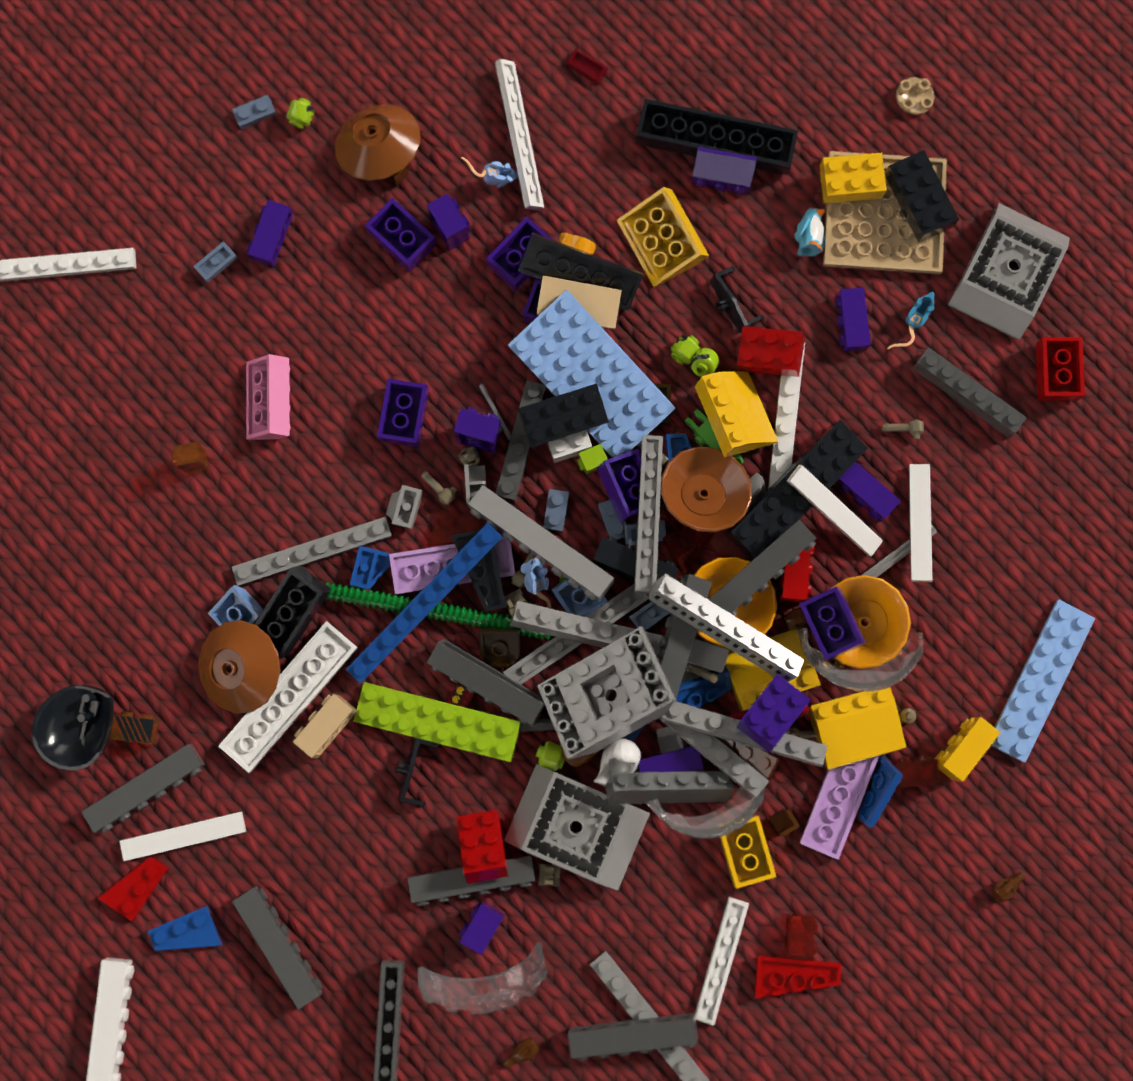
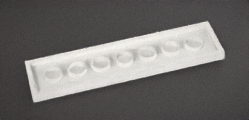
(295, 691)

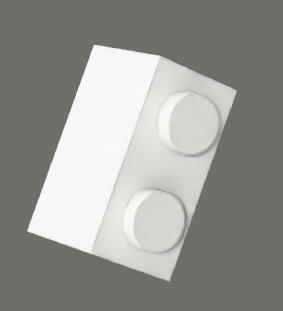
(569, 446)

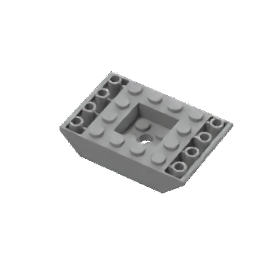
(996, 292)
(580, 694)
(607, 832)

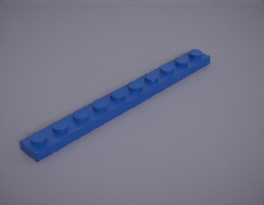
(424, 603)

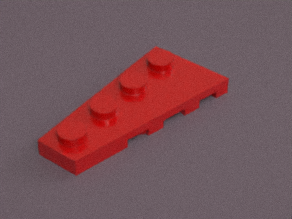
(789, 975)

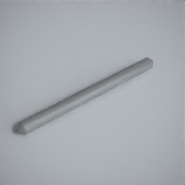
(495, 411)

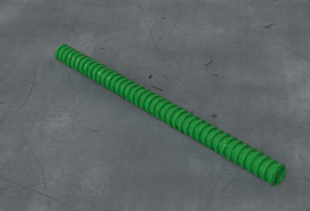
(441, 612)

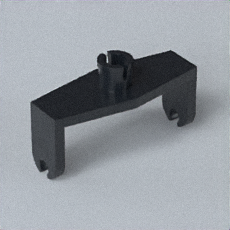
(728, 302)
(407, 770)

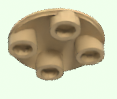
(915, 95)

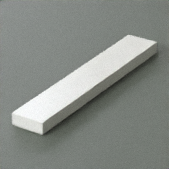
(834, 510)
(920, 523)
(182, 836)
(721, 961)

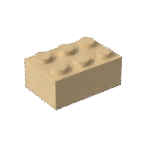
(324, 725)

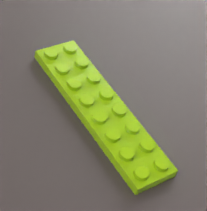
(437, 722)

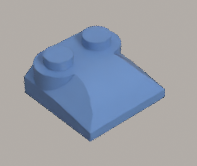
(574, 600)
(235, 606)

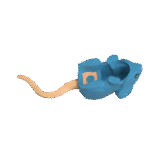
(918, 316)

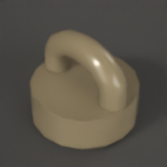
(468, 455)

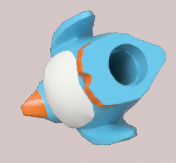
(810, 233)

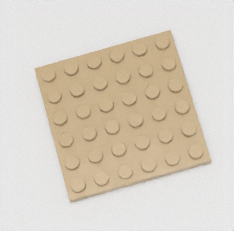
(877, 232)

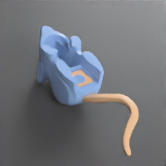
(495, 173)
(535, 578)

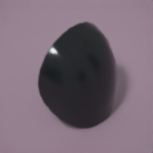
(73, 726)

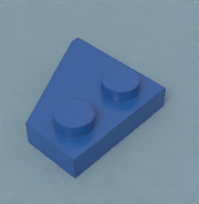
(369, 567)

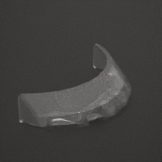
(869, 679)
(717, 823)
(488, 992)

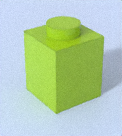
(591, 458)

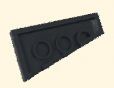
(484, 574)

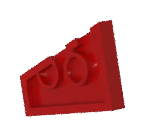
(134, 890)

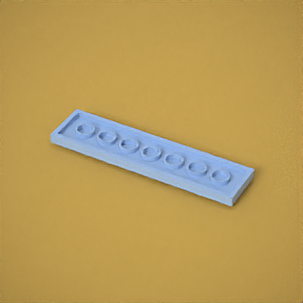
(1041, 680)

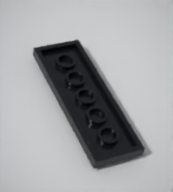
(565, 262)

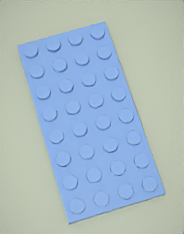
(574, 351)

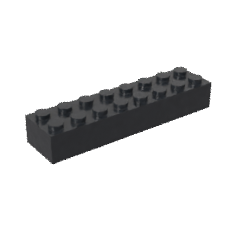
(686, 129)
(782, 504)

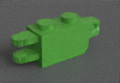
(704, 434)

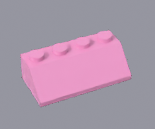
(267, 398)

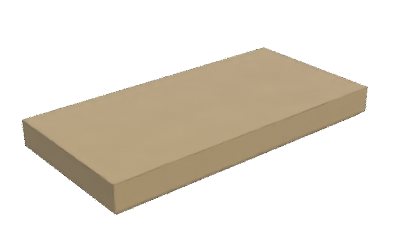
(598, 301)

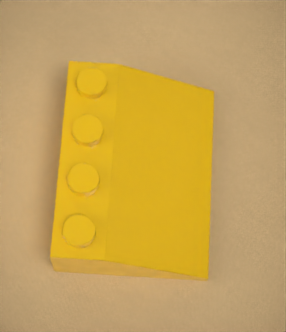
(662, 237)
(735, 412)
(750, 680)
(857, 727)

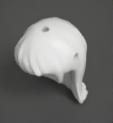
(618, 758)

